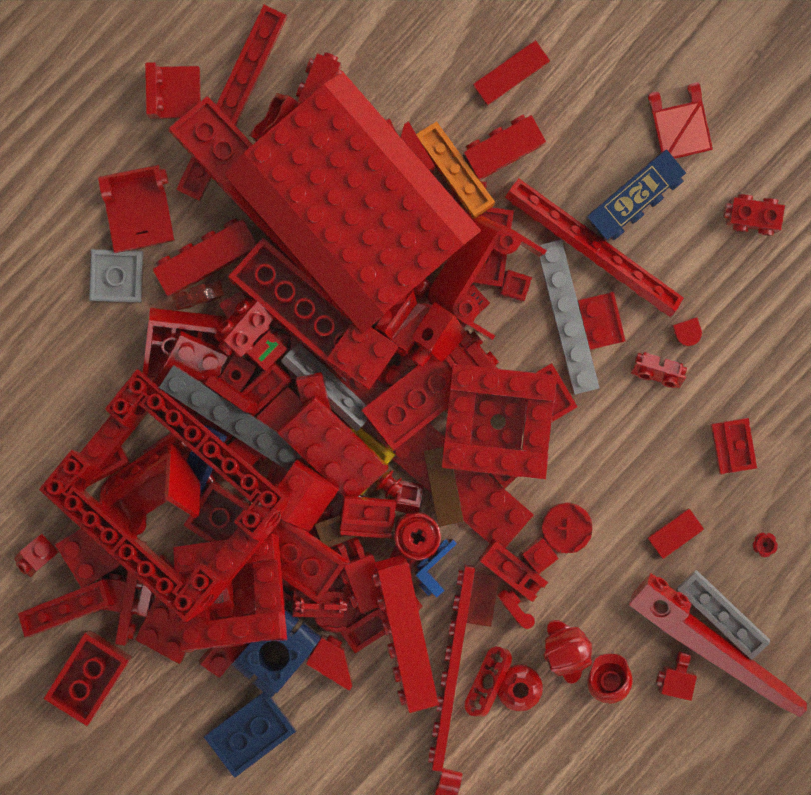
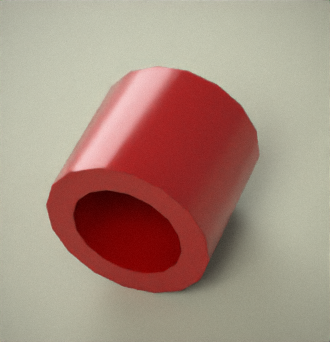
(411, 523)

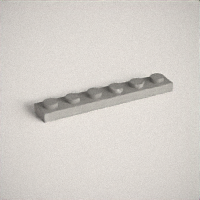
(568, 318)

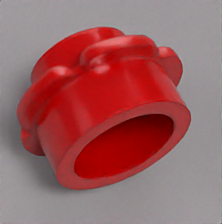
(771, 546)

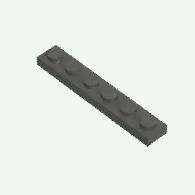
(229, 417)

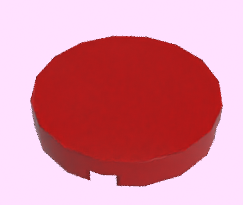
(567, 527)

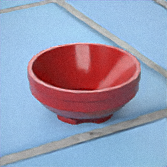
(520, 674)

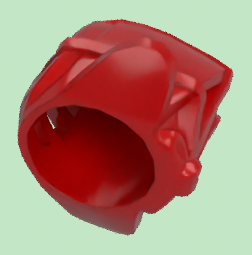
(567, 650)

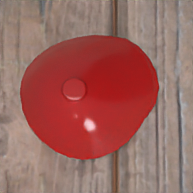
(610, 678)

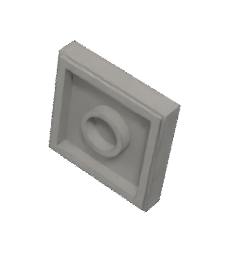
(116, 276)

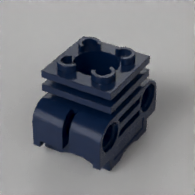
(273, 676)

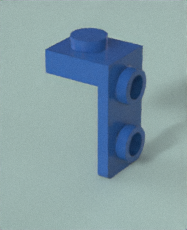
(429, 584)

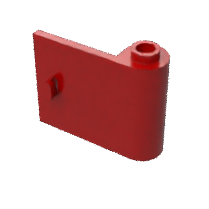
(136, 205)

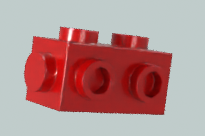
(319, 72)
(752, 214)
(243, 327)

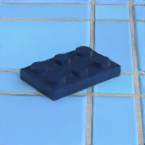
(250, 734)

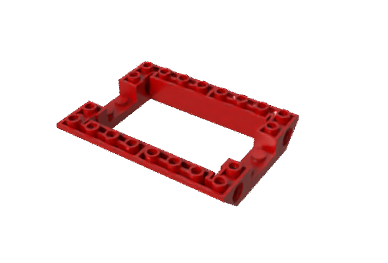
(75, 473)

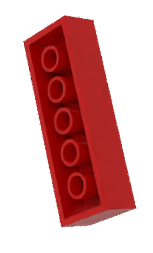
(292, 301)

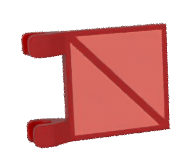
(682, 127)

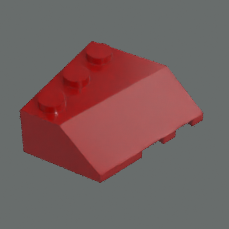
(164, 329)

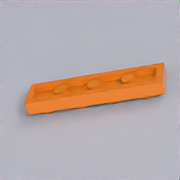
(455, 170)

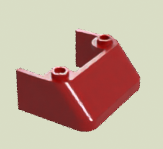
(464, 265)
(149, 483)

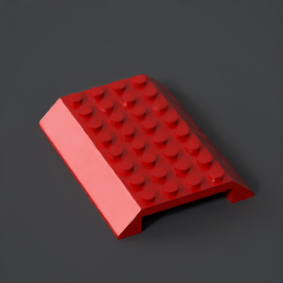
(351, 201)

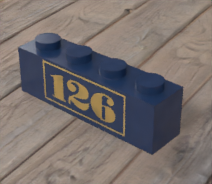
(635, 195)

